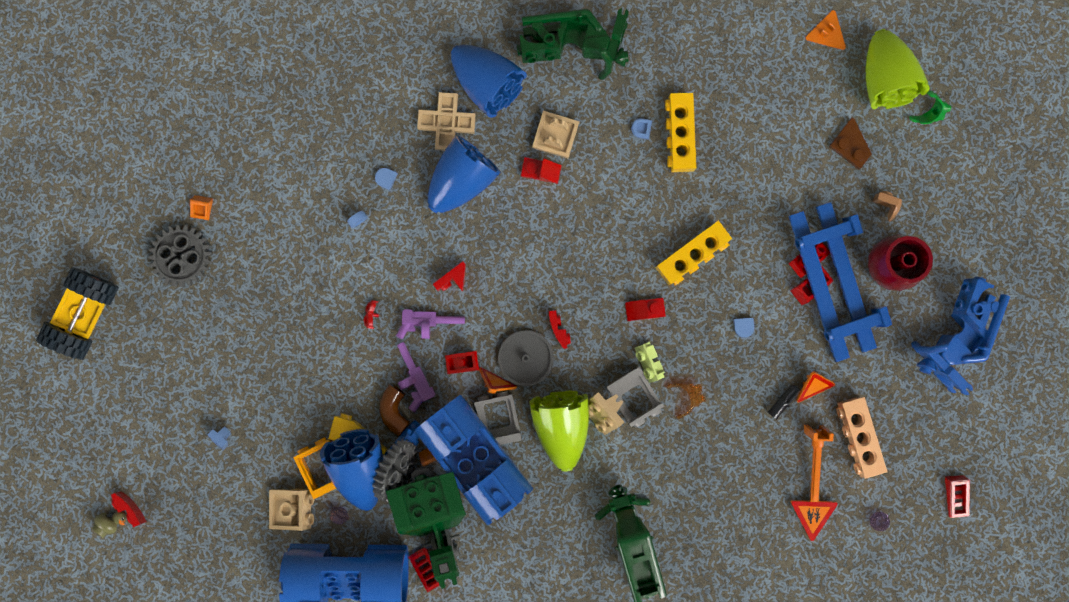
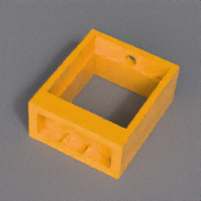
(305, 472)

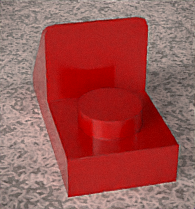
(541, 170)
(456, 274)
(645, 309)
(462, 362)

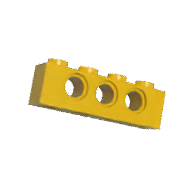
(685, 103)
(715, 232)

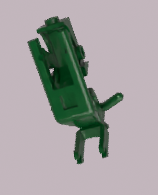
(577, 28)
(634, 544)

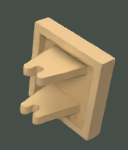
(555, 134)
(604, 413)

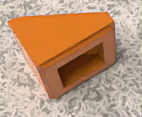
(200, 207)
(426, 457)

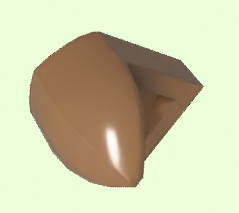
(887, 199)

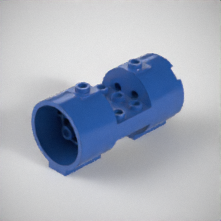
(477, 459)
(314, 576)

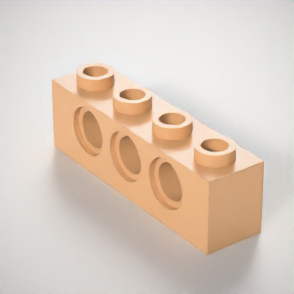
(875, 464)

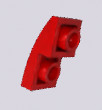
(797, 263)
(562, 337)
(122, 502)

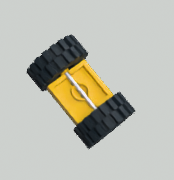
(77, 314)

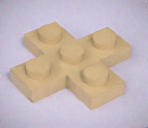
(446, 120)

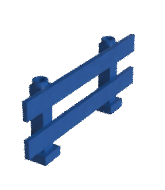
(860, 321)

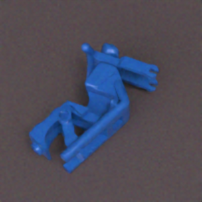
(974, 340)

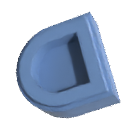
(641, 128)
(385, 178)
(357, 219)
(744, 327)

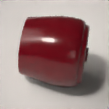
(900, 262)

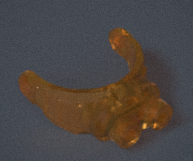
(694, 393)

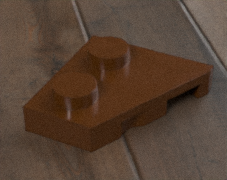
(851, 145)

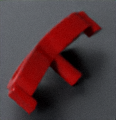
(368, 318)

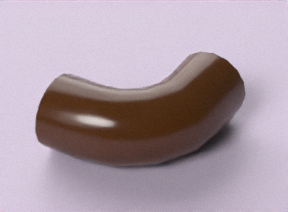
(389, 410)

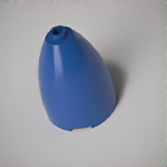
(487, 77)
(459, 176)
(353, 465)

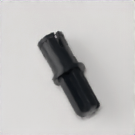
(784, 401)

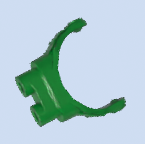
(935, 114)

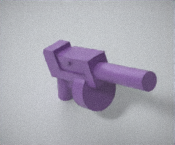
(426, 320)
(415, 378)

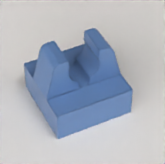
(220, 437)

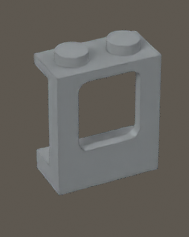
(628, 382)
(506, 434)

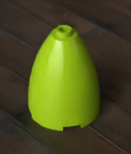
(892, 72)
(561, 426)

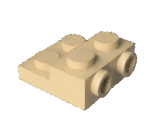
(290, 509)

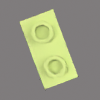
(652, 370)

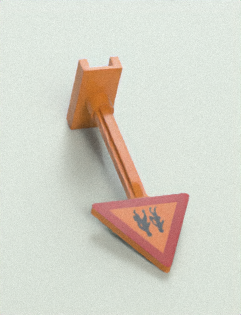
(815, 513)

